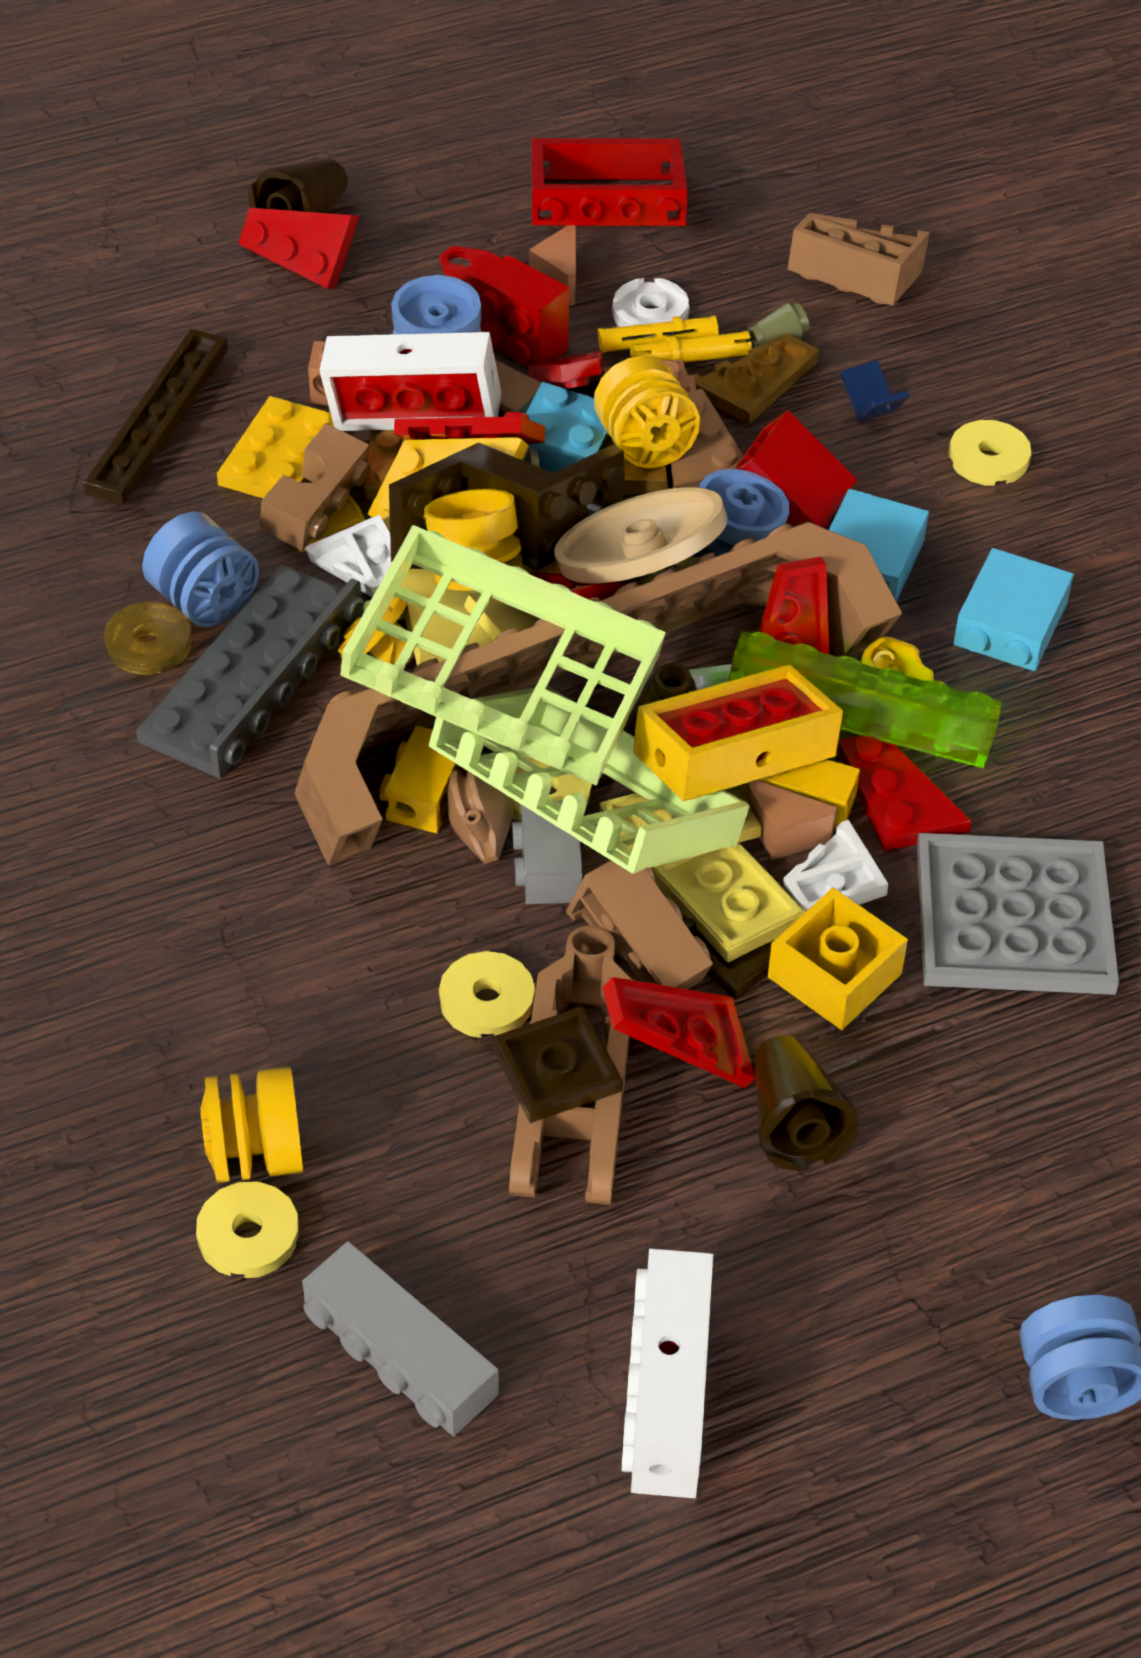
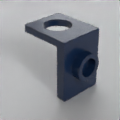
(870, 392)

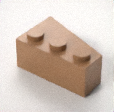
(857, 258)
(710, 452)
(643, 924)

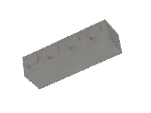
(400, 1339)

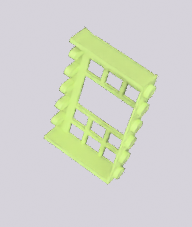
(527, 593)
(700, 824)

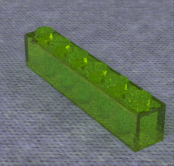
(884, 700)

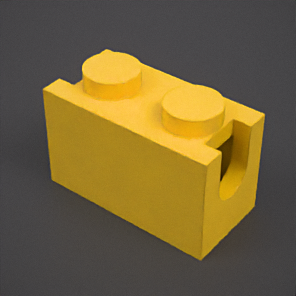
(418, 784)

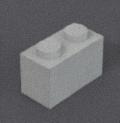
(549, 862)

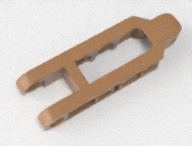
(567, 982)

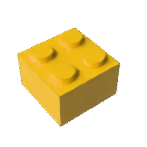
(837, 958)

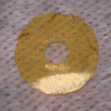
(145, 619)

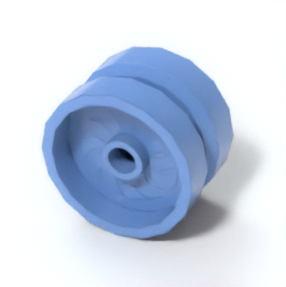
(436, 306)
(751, 504)
(1083, 1357)

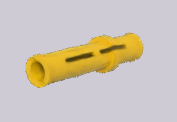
(611, 338)
(695, 348)

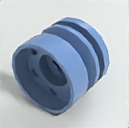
(200, 569)

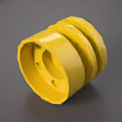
(646, 412)
(479, 521)
(252, 1124)

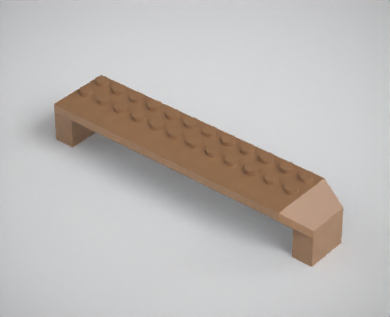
(332, 785)

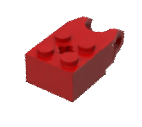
(518, 304)

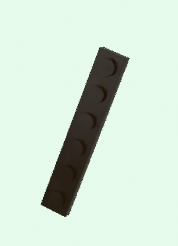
(155, 417)

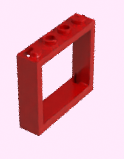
(608, 203)

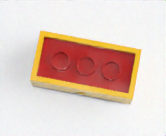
(736, 732)

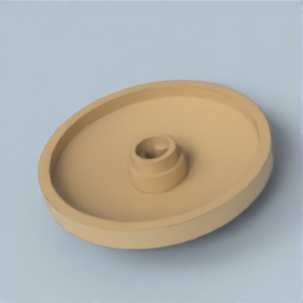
(641, 535)

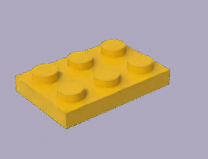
(272, 447)

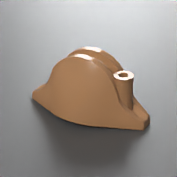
(479, 814)

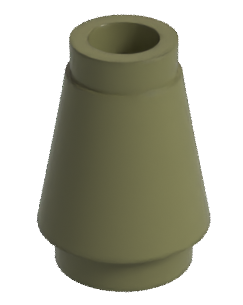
(784, 320)

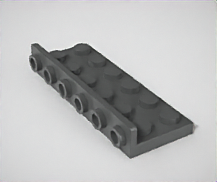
(251, 670)

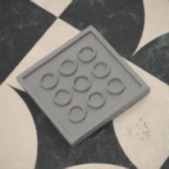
(1015, 914)

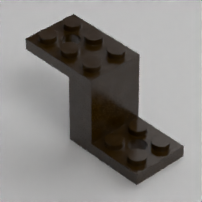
(544, 500)

